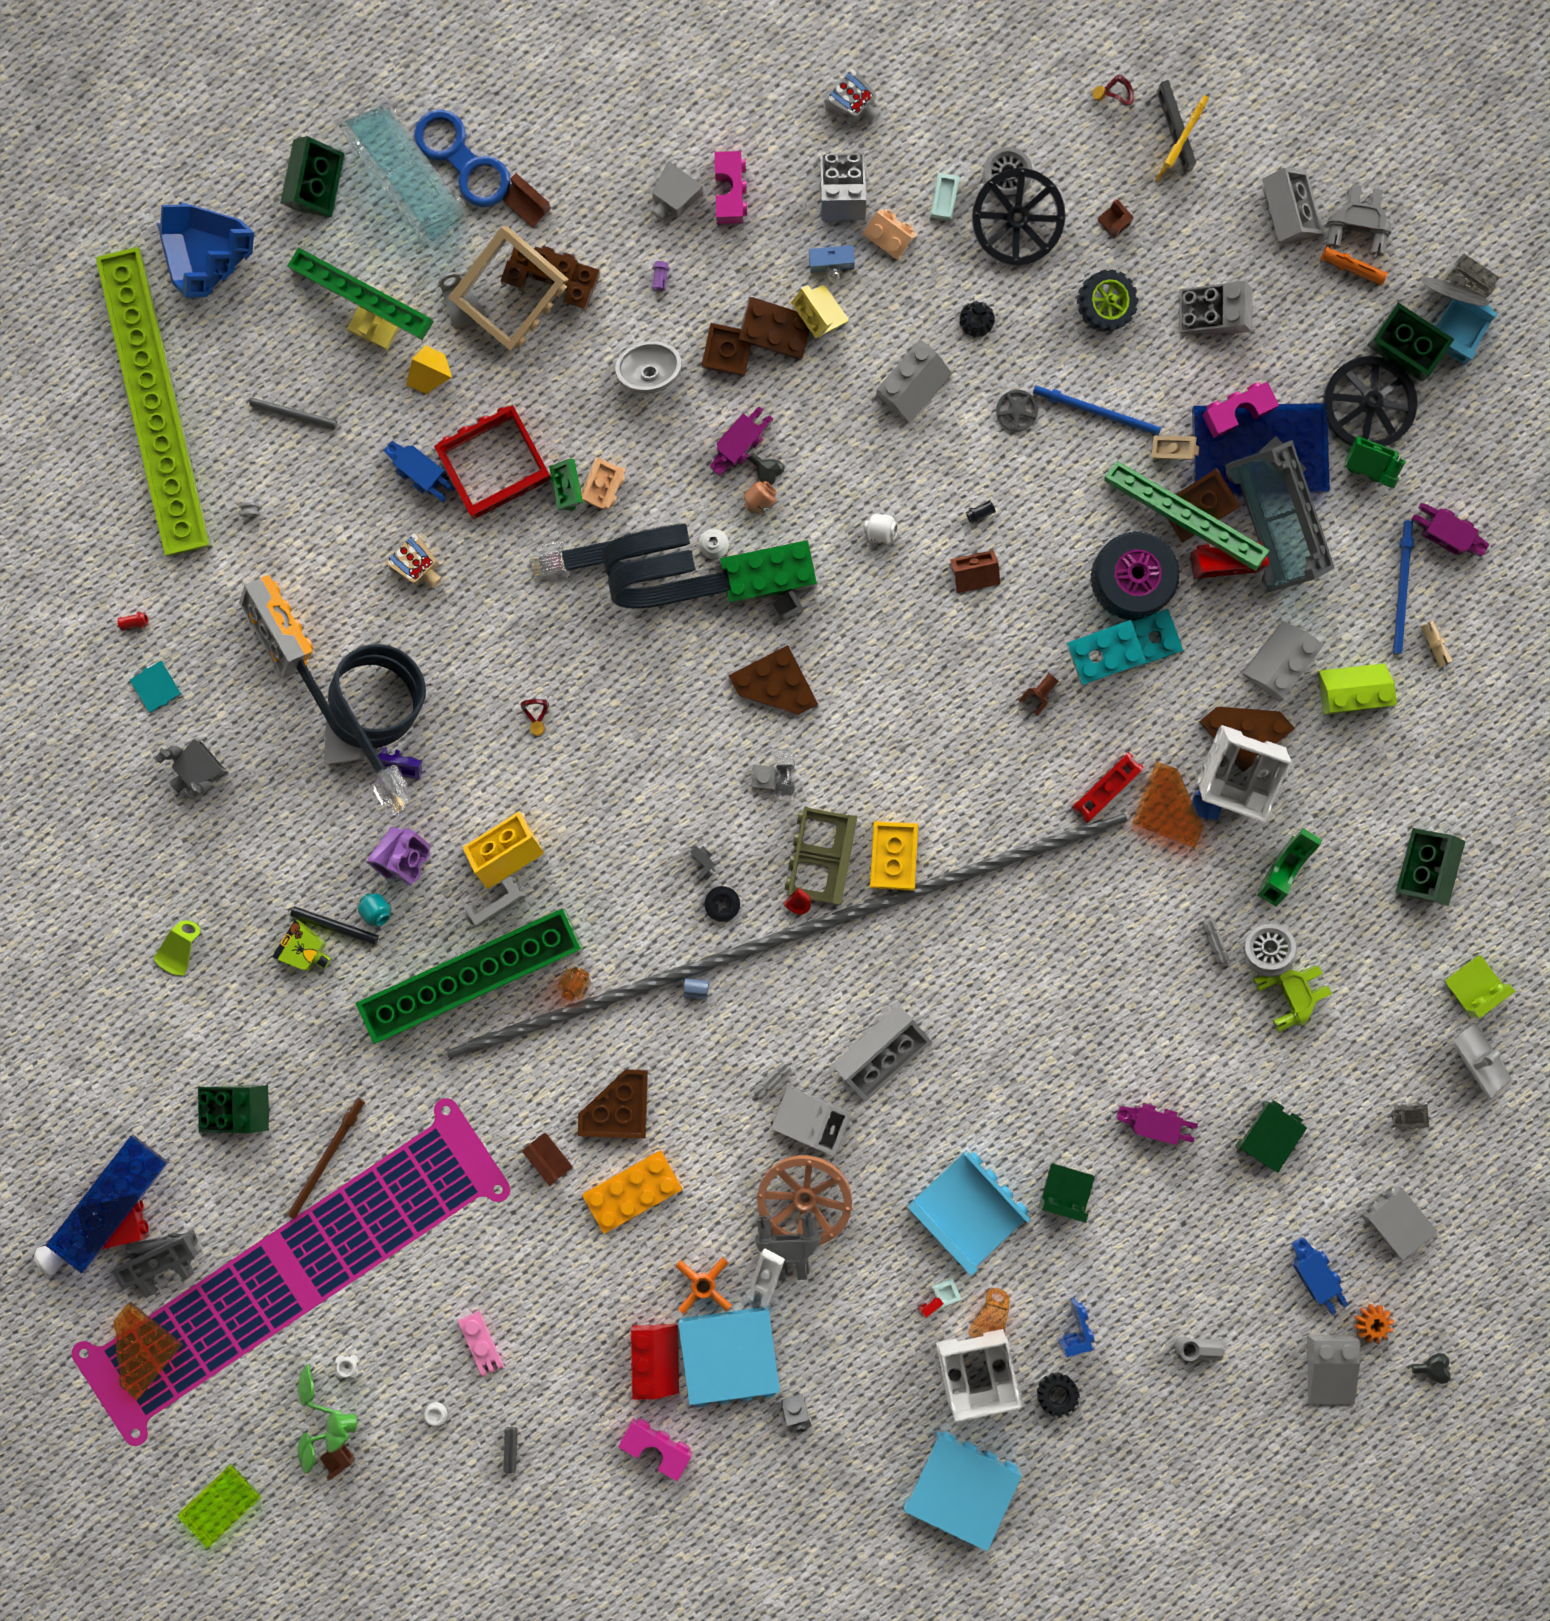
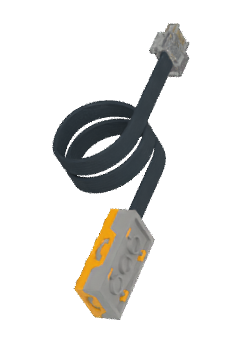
(290, 650)

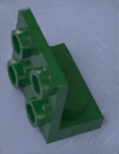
(1067, 1192)

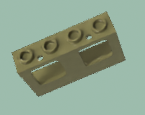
(834, 858)

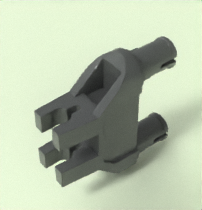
(791, 1247)

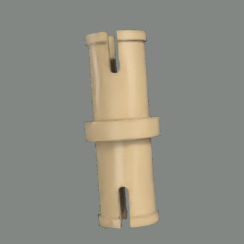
(1436, 643)

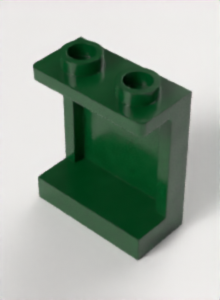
(1272, 1136)

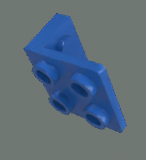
(1081, 1343)

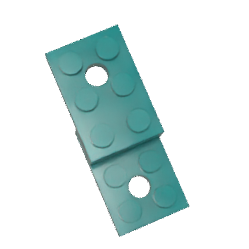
(1124, 647)

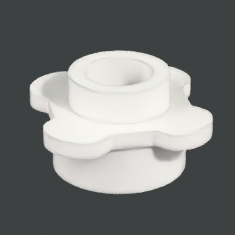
(346, 1372)

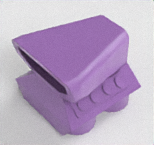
(400, 855)

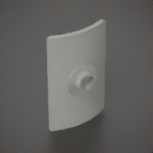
(1481, 1060)

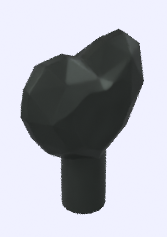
(767, 469)
(1435, 1368)

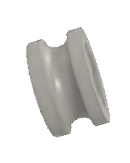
(249, 509)

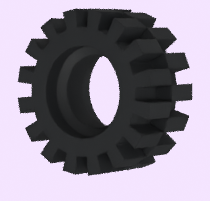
(1058, 1408)

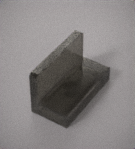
(1473, 276)

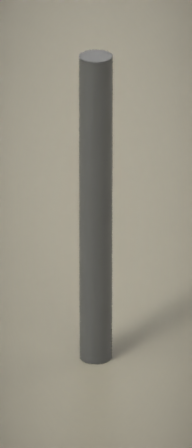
(290, 412)

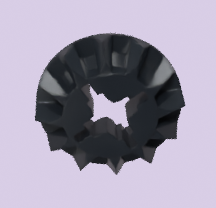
(974, 328)
(712, 908)

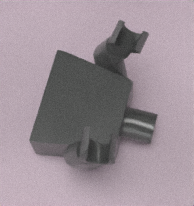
(194, 767)

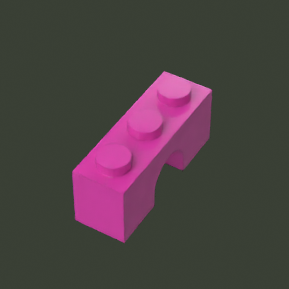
(730, 206)
(1257, 400)
(640, 1436)

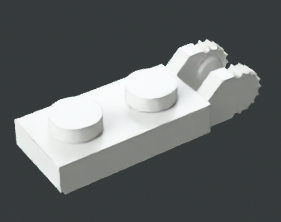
(766, 1276)

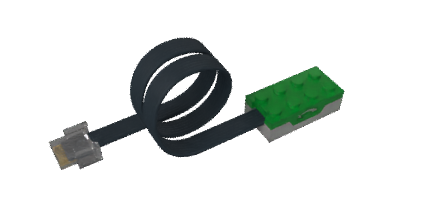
(744, 575)

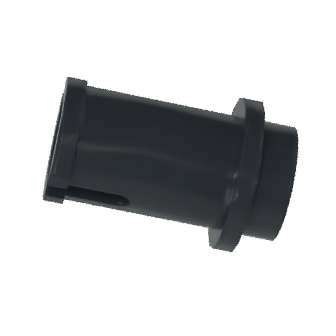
(980, 512)

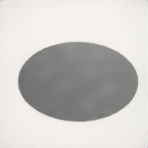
(1455, 291)

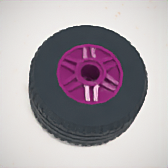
(1152, 563)

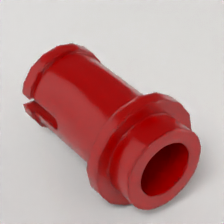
(134, 621)

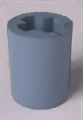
(696, 988)

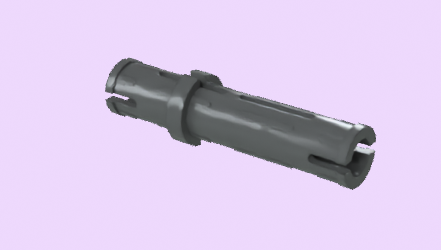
(140, 1248)

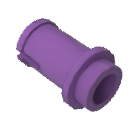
(660, 275)

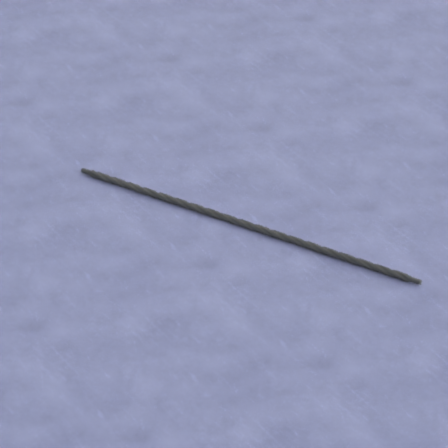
(786, 935)

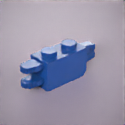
(419, 468)
(1316, 1275)

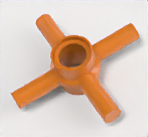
(696, 1292)

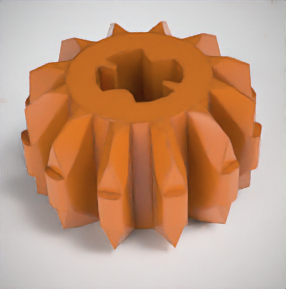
(1380, 1328)

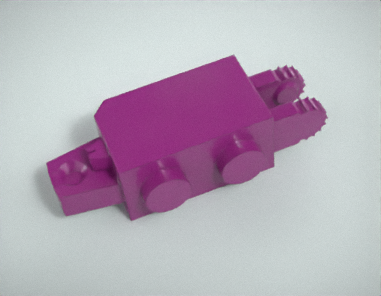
(738, 441)
(1450, 531)
(1155, 1124)

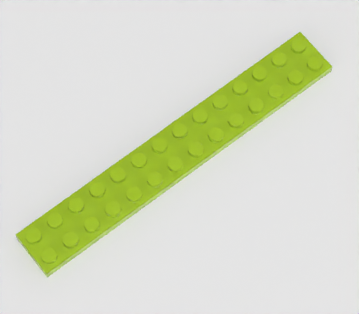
(152, 401)

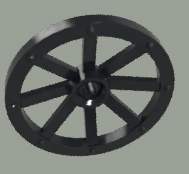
(1024, 214)
(1365, 403)

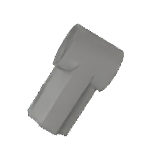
(1201, 1349)

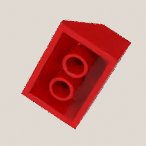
(1213, 562)
(654, 1361)

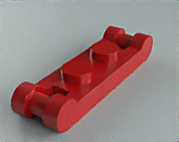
(1107, 787)

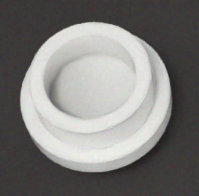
(435, 1414)

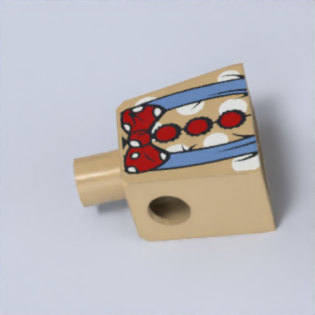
(415, 562)

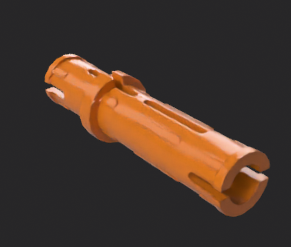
(1345, 262)

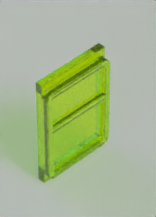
(219, 1506)

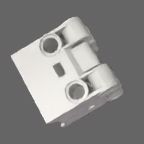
(1259, 792)
(983, 1400)

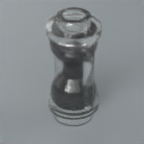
(785, 787)

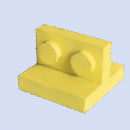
(372, 328)

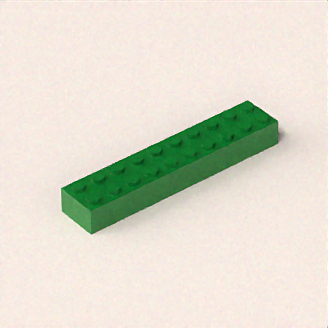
(469, 976)

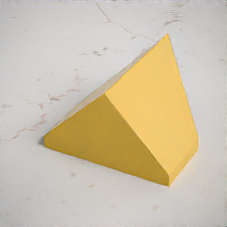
(428, 370)

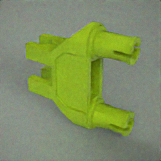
(1297, 994)

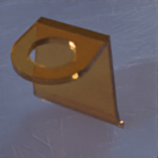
(992, 1315)

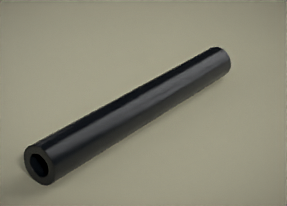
(334, 925)

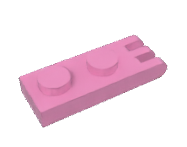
(480, 1342)

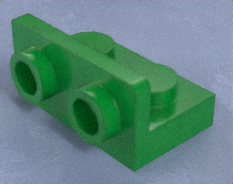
(566, 484)

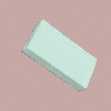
(944, 197)

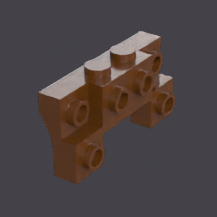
(581, 277)

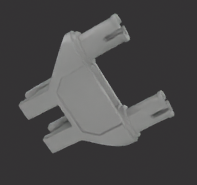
(1361, 218)

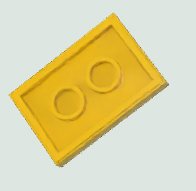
(894, 856)

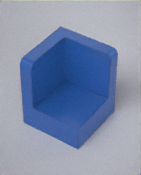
(1205, 809)

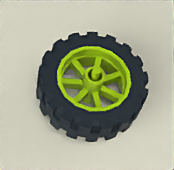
(1087, 300)

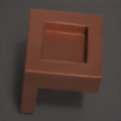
(1116, 218)
(337, 1461)

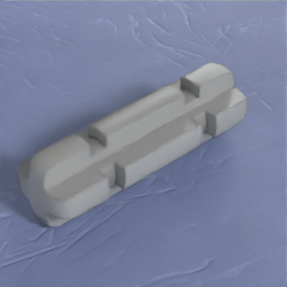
(1215, 942)
(772, 1080)

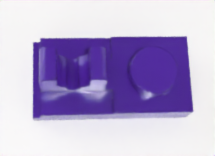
(407, 766)

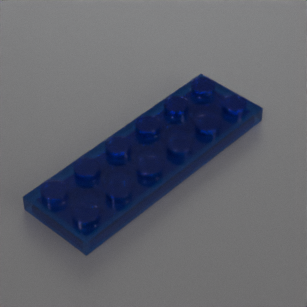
(107, 1204)

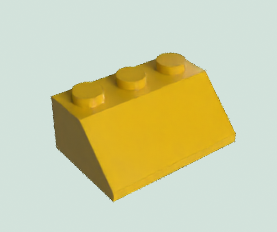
(503, 850)

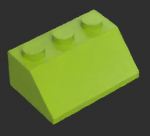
(1356, 689)

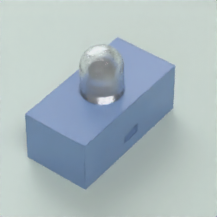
(831, 261)

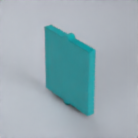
(155, 686)

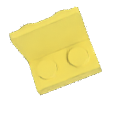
(819, 310)

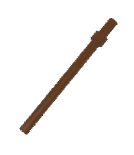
(348, 1120)

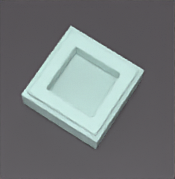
(947, 1292)

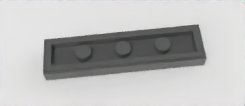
(1175, 124)

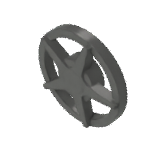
(1016, 410)

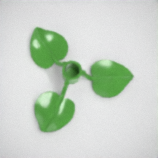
(337, 1424)

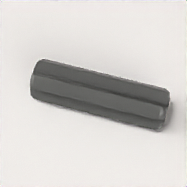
(510, 1450)

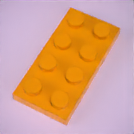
(632, 1191)

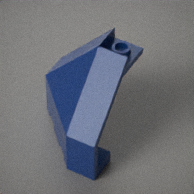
(201, 246)

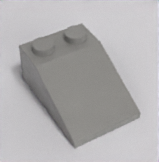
(1332, 1369)

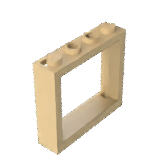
(544, 306)

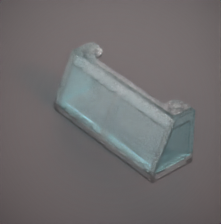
(404, 172)

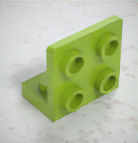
(1478, 987)

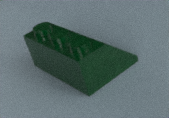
(312, 177)
(1410, 342)
(1430, 866)

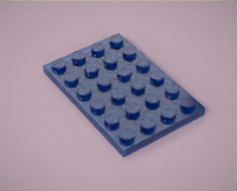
(1301, 422)

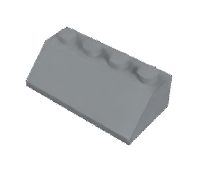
(881, 1053)

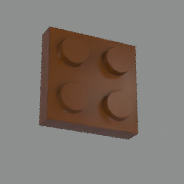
(724, 351)

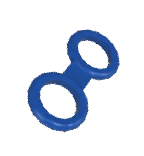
(462, 158)

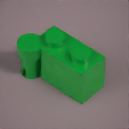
(1375, 461)

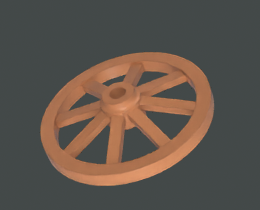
(806, 1204)

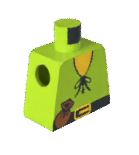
(302, 948)

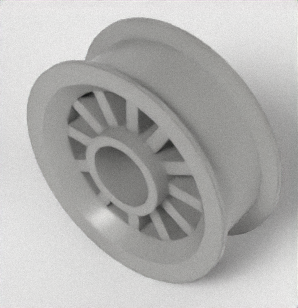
(1002, 155)
(1283, 951)

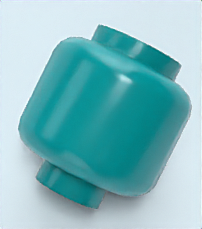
(374, 909)

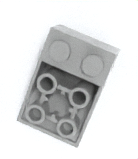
(843, 186)
(1216, 309)
(811, 1120)

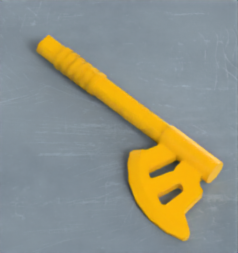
(1178, 146)

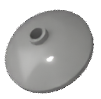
(648, 367)

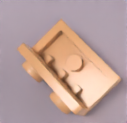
(889, 233)
(602, 484)

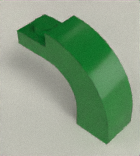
(1287, 865)

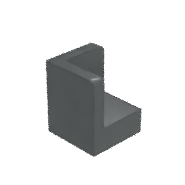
(788, 606)

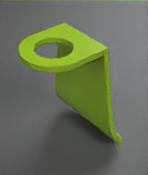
(176, 949)

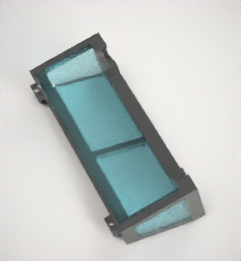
(1282, 515)

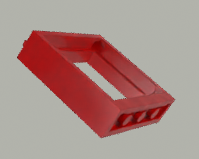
(511, 492)

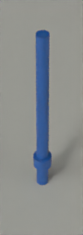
(1055, 396)
(1406, 544)

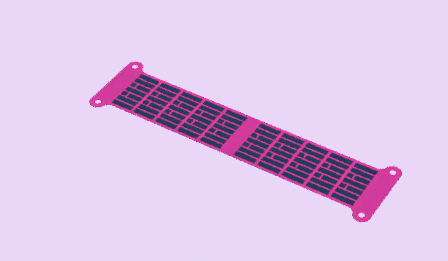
(303, 1264)

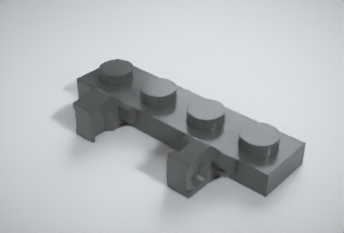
(142, 1269)

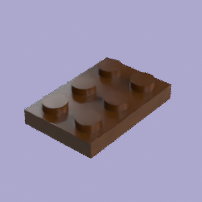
(774, 328)
(1211, 496)

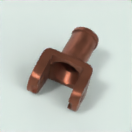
(1041, 691)

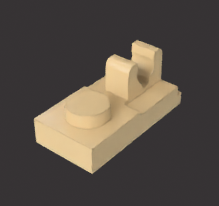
(1174, 448)

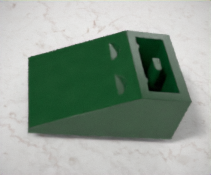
(233, 1109)

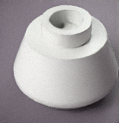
(708, 547)
(47, 1260)

